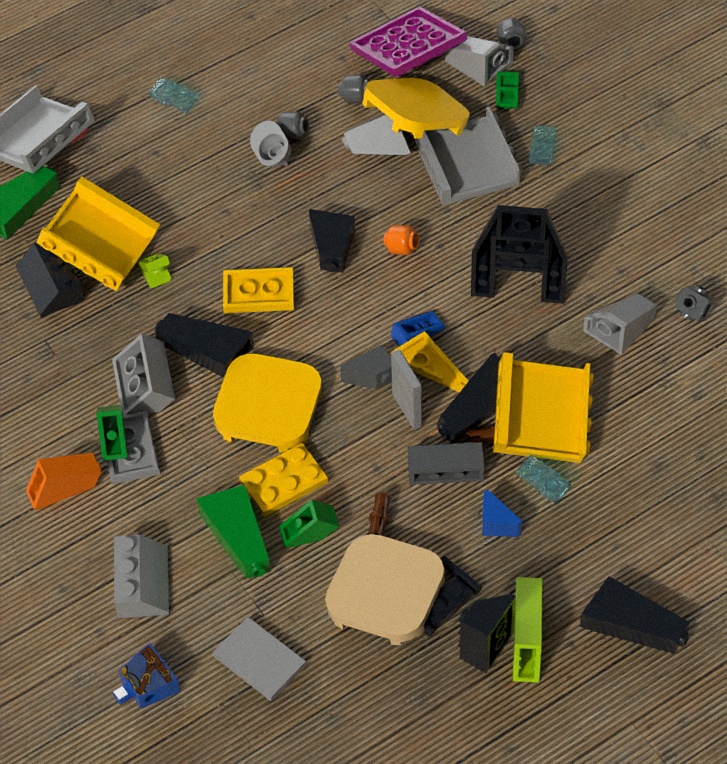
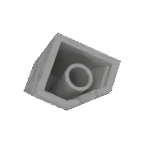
(480, 58)
(376, 137)
(620, 322)

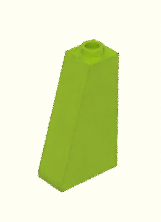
(527, 630)

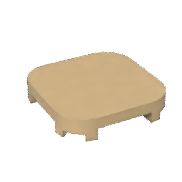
(385, 588)

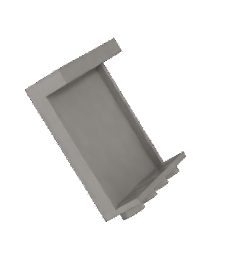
(38, 129)
(469, 162)

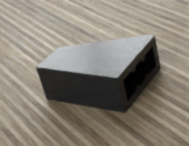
(332, 238)

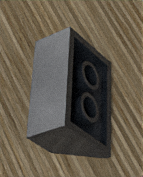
(49, 280)
(486, 630)

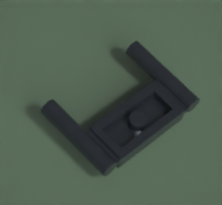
(450, 596)

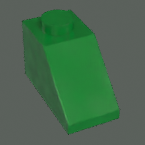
(112, 432)
(309, 524)

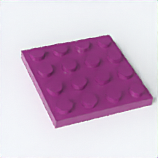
(408, 41)

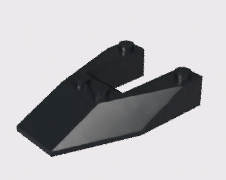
(523, 242)

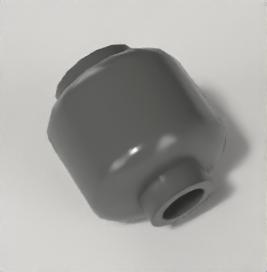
(511, 33)
(353, 88)
(293, 125)

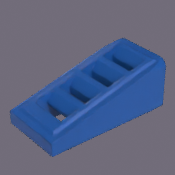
(401, 330)

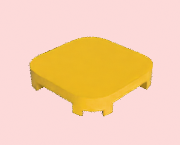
(416, 105)
(267, 401)

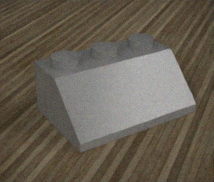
(143, 376)
(140, 577)

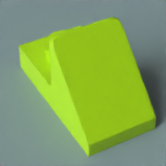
(155, 269)

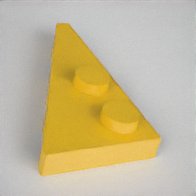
(431, 362)

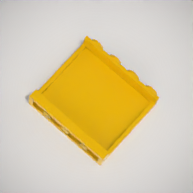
(98, 234)
(542, 410)

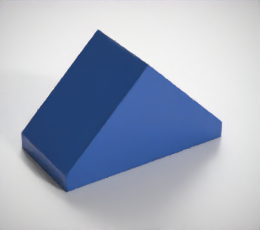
(498, 518)

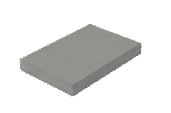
(406, 389)
(141, 453)
(259, 659)

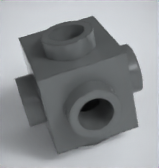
(694, 303)

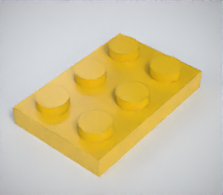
(258, 290)
(283, 479)

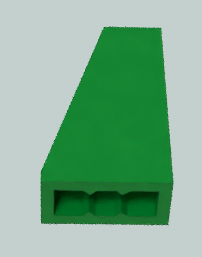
(23, 197)
(236, 528)

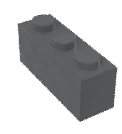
(445, 463)

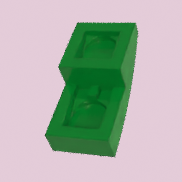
(507, 90)

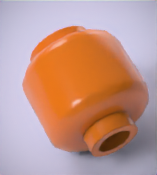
(401, 239)

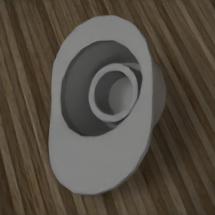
(270, 144)

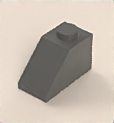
(369, 369)

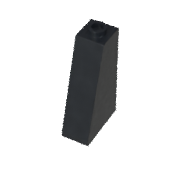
(204, 342)
(473, 403)
(634, 618)

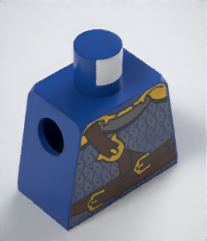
(146, 679)

